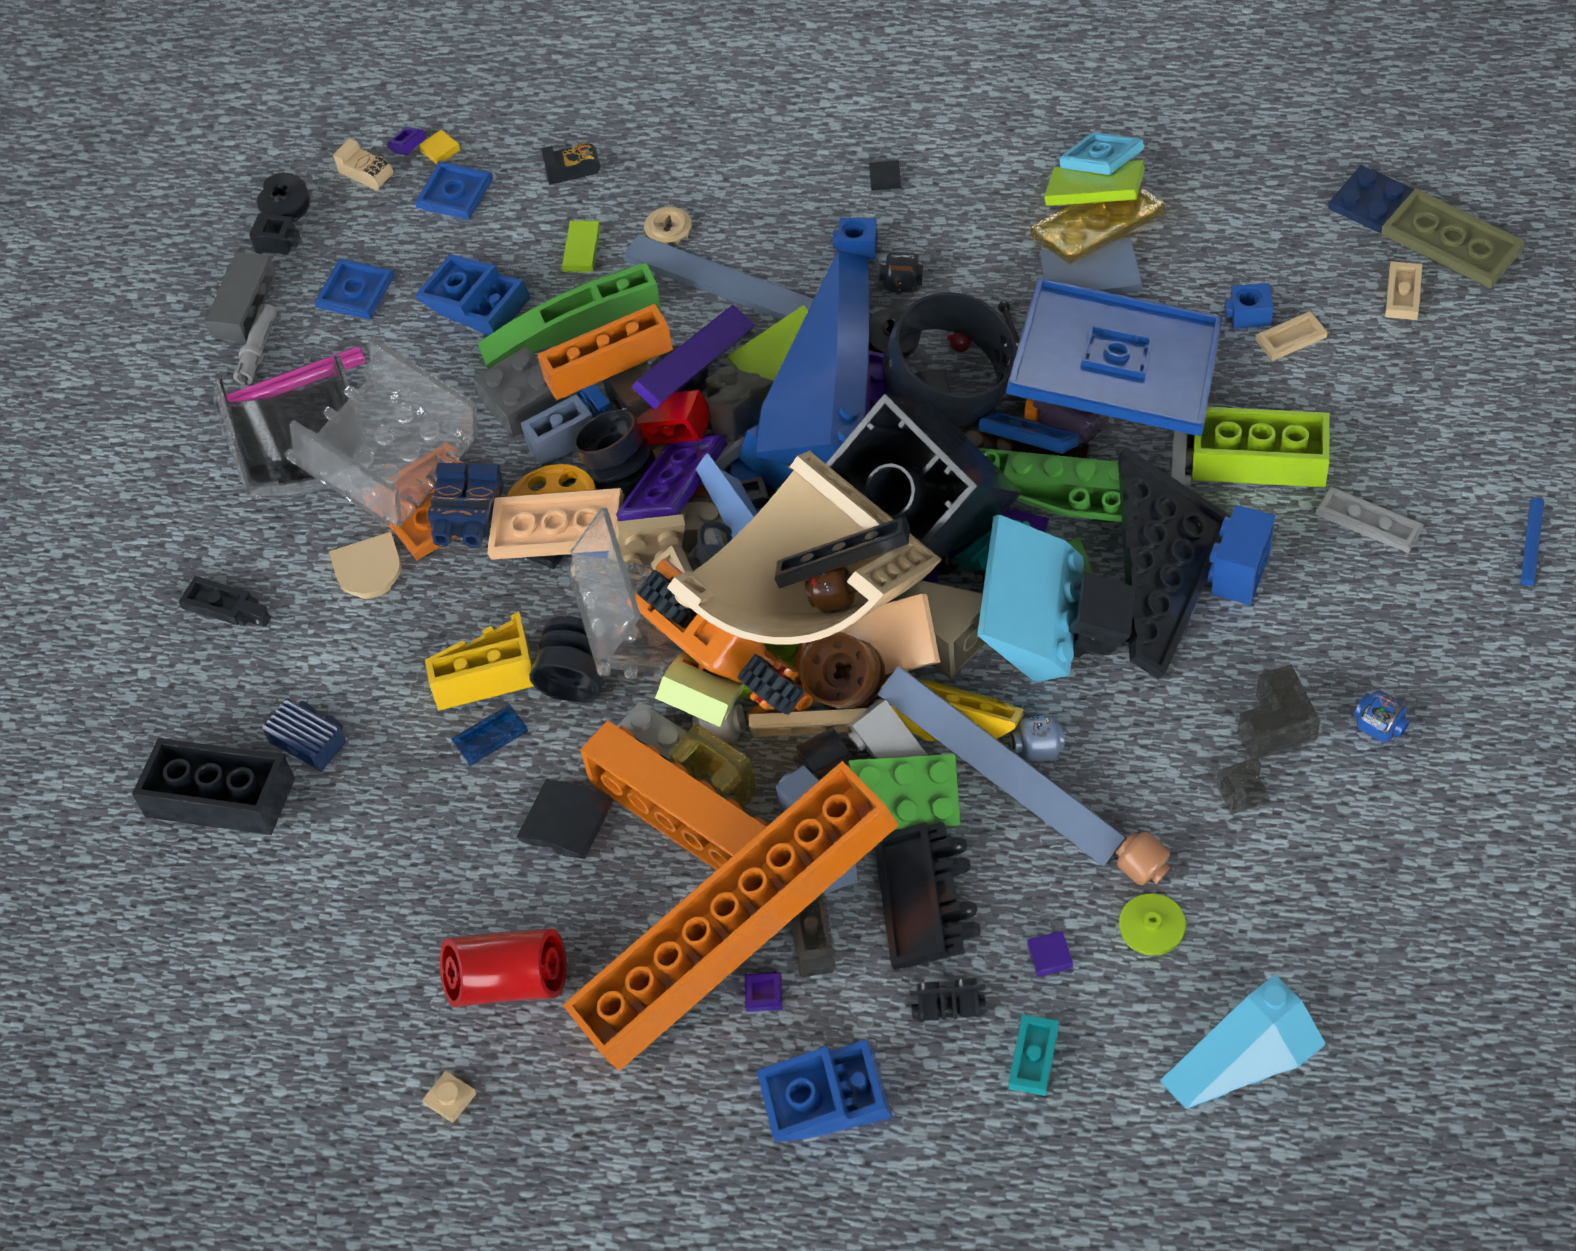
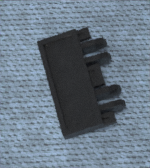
(915, 890)

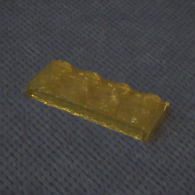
(1089, 226)

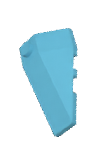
(1254, 1041)

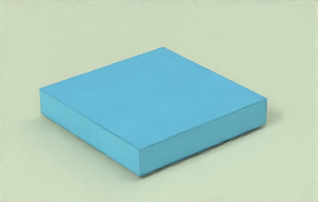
(1101, 153)

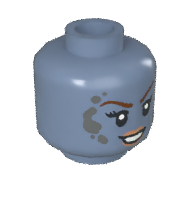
(1037, 739)

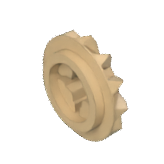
(658, 220)

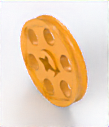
(554, 477)

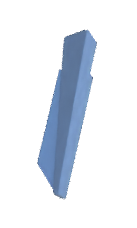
(727, 495)

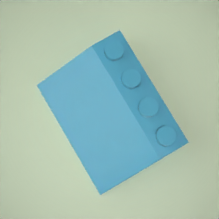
(1030, 599)

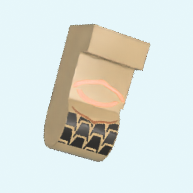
(362, 165)

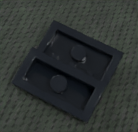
(565, 818)

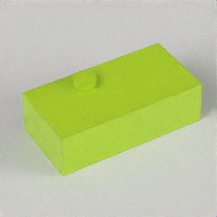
(1263, 447)

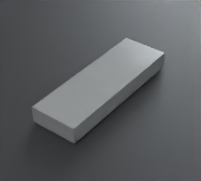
(1369, 519)

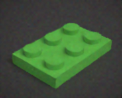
(914, 787)

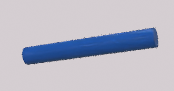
(1532, 541)

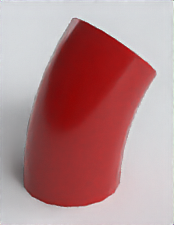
(503, 967)

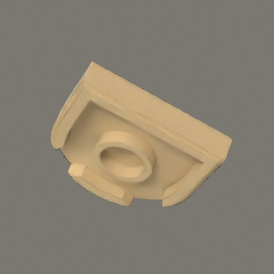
(367, 566)

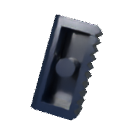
(305, 734)

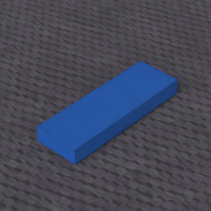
(1029, 432)

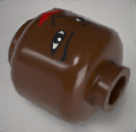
(831, 590)

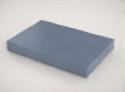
(1106, 269)

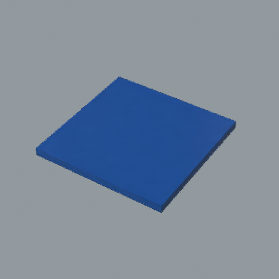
(1116, 356)

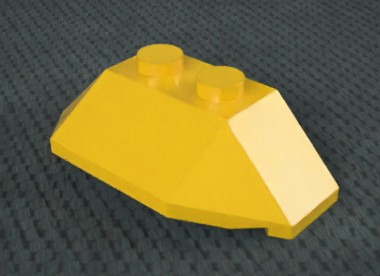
(988, 712)

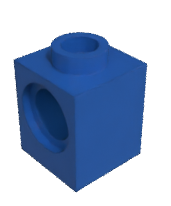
(857, 237)
(1250, 305)

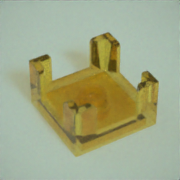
(714, 758)

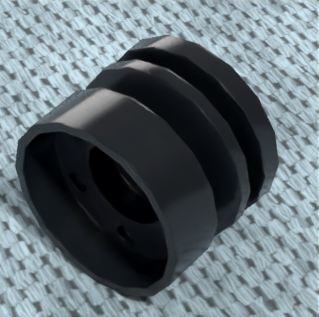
(614, 450)
(565, 662)

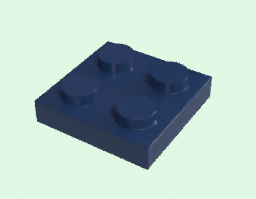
(1369, 198)

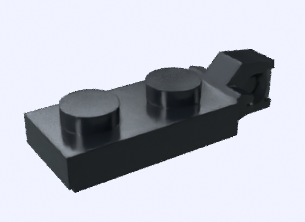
(223, 603)

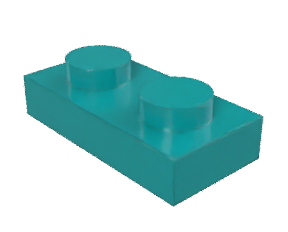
(1033, 1055)

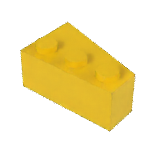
(483, 667)

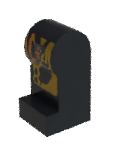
(570, 162)

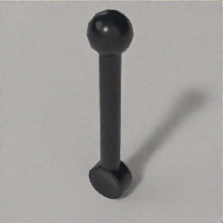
(1004, 308)

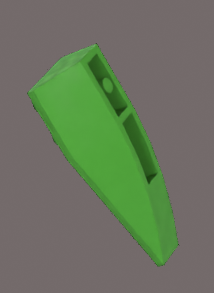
(574, 313)
(1063, 483)

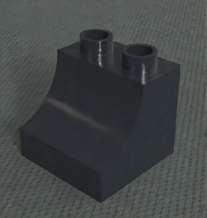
(925, 470)

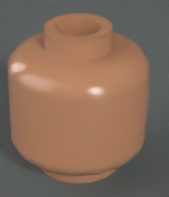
(1143, 858)

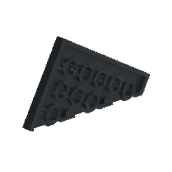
(1166, 556)

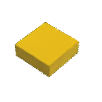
(439, 147)

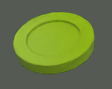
(1152, 924)

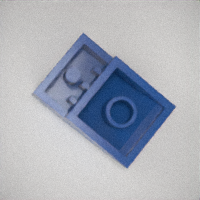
(473, 294)
(824, 1092)

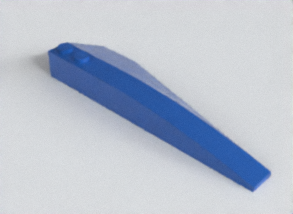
(824, 376)

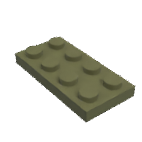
(1453, 238)

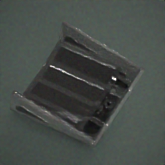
(261, 434)

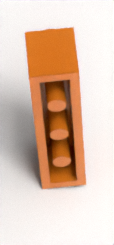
(605, 351)

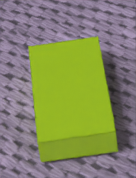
(581, 246)

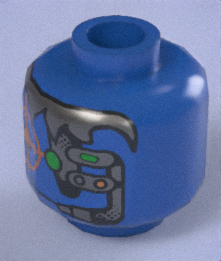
(1381, 716)

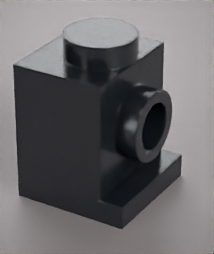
(274, 234)

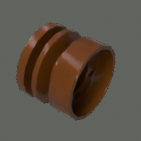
(824, 668)

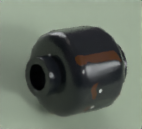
(901, 272)

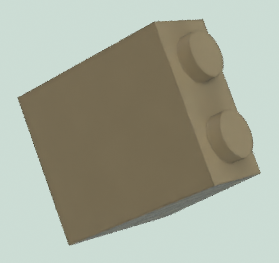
(955, 623)

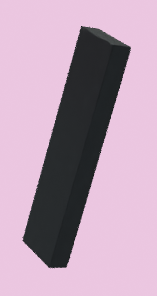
(842, 552)

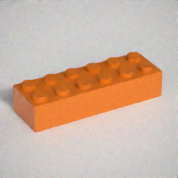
(667, 796)

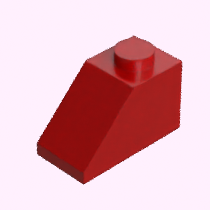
(676, 420)

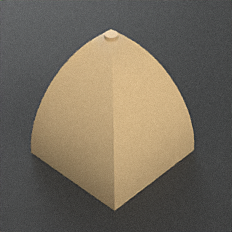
(808, 510)

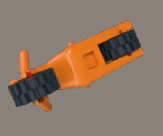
(742, 660)

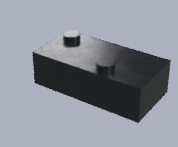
(214, 786)

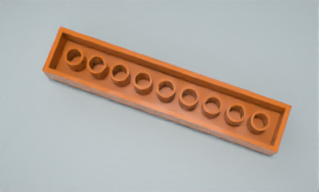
(730, 916)

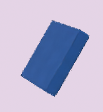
(454, 190)
(354, 289)

